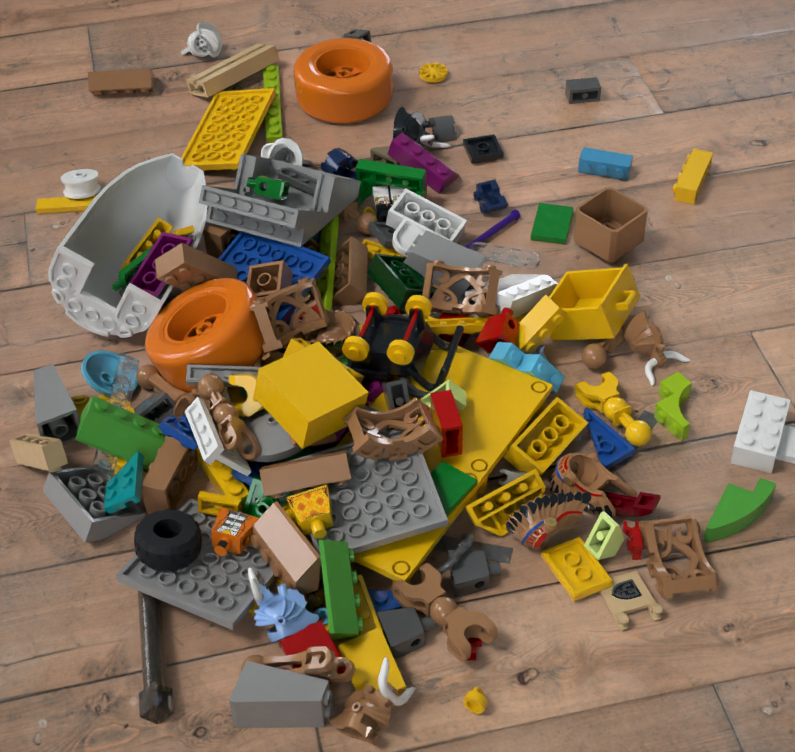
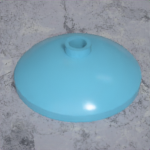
(99, 370)

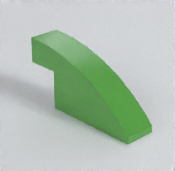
(738, 509)

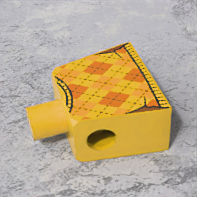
(312, 511)

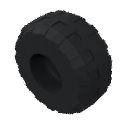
(167, 540)

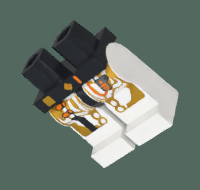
(381, 200)

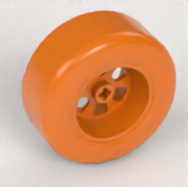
(343, 80)
(205, 328)

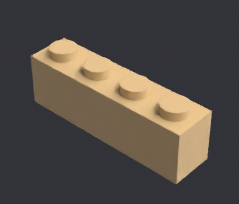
(39, 452)

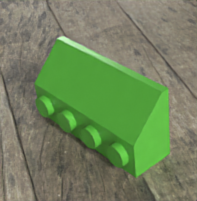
(119, 431)
(339, 590)

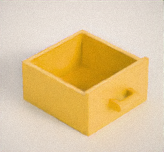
(595, 303)
(309, 393)

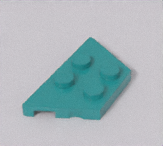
(125, 485)

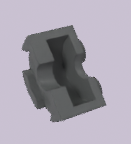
(443, 128)

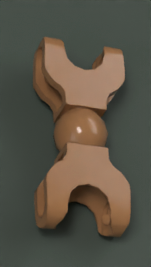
(456, 621)

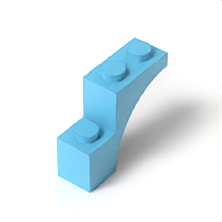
(531, 364)

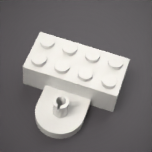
(415, 215)
(764, 434)

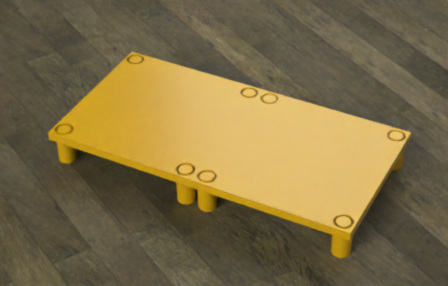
(495, 413)

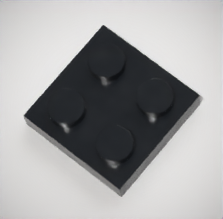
(483, 148)

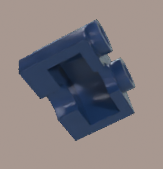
(338, 161)
(489, 197)

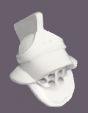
(204, 41)
(285, 151)

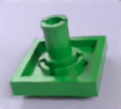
(257, 509)

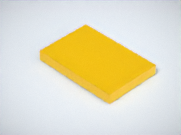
(576, 569)
(368, 655)

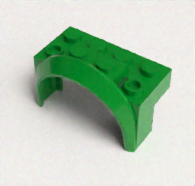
(385, 174)

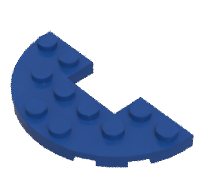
(180, 430)

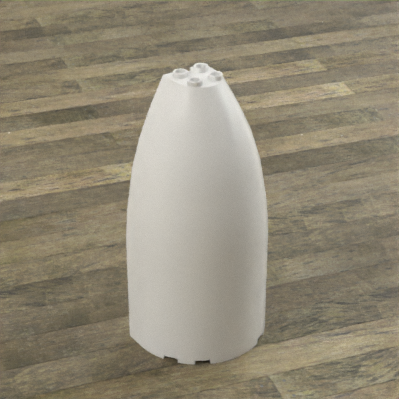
(109, 231)

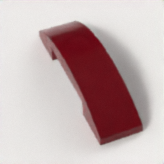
(634, 506)

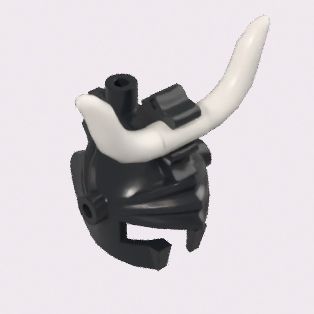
(414, 127)

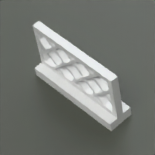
(208, 439)

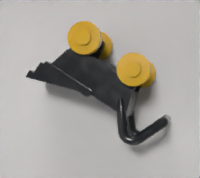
(397, 342)

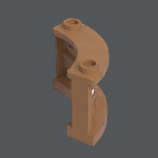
(482, 306)
(267, 319)
(367, 425)
(691, 578)

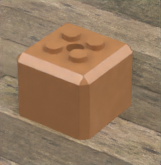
(610, 224)

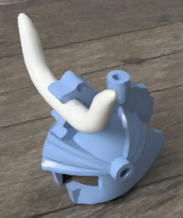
(282, 609)

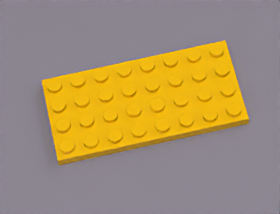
(228, 128)

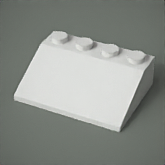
(521, 292)

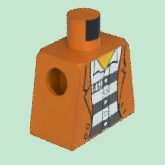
(232, 531)

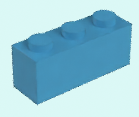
(605, 163)

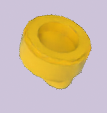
(475, 701)

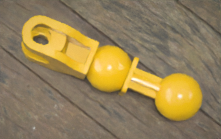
(248, 382)
(607, 401)

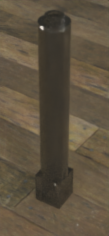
(156, 698)

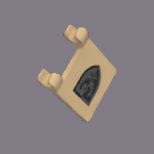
(627, 596)

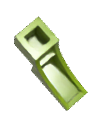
(667, 411)

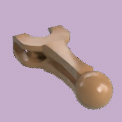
(150, 378)
(315, 662)

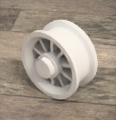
(80, 183)

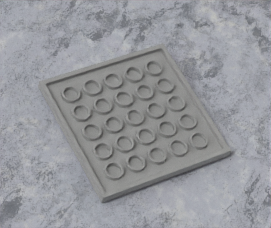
(382, 500)
(210, 585)

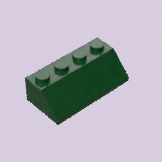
(396, 279)

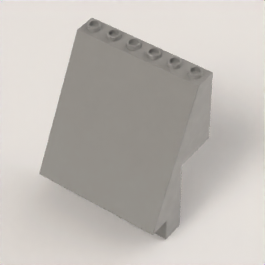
(284, 220)

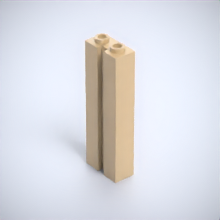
(232, 70)

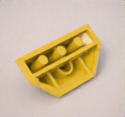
(497, 507)

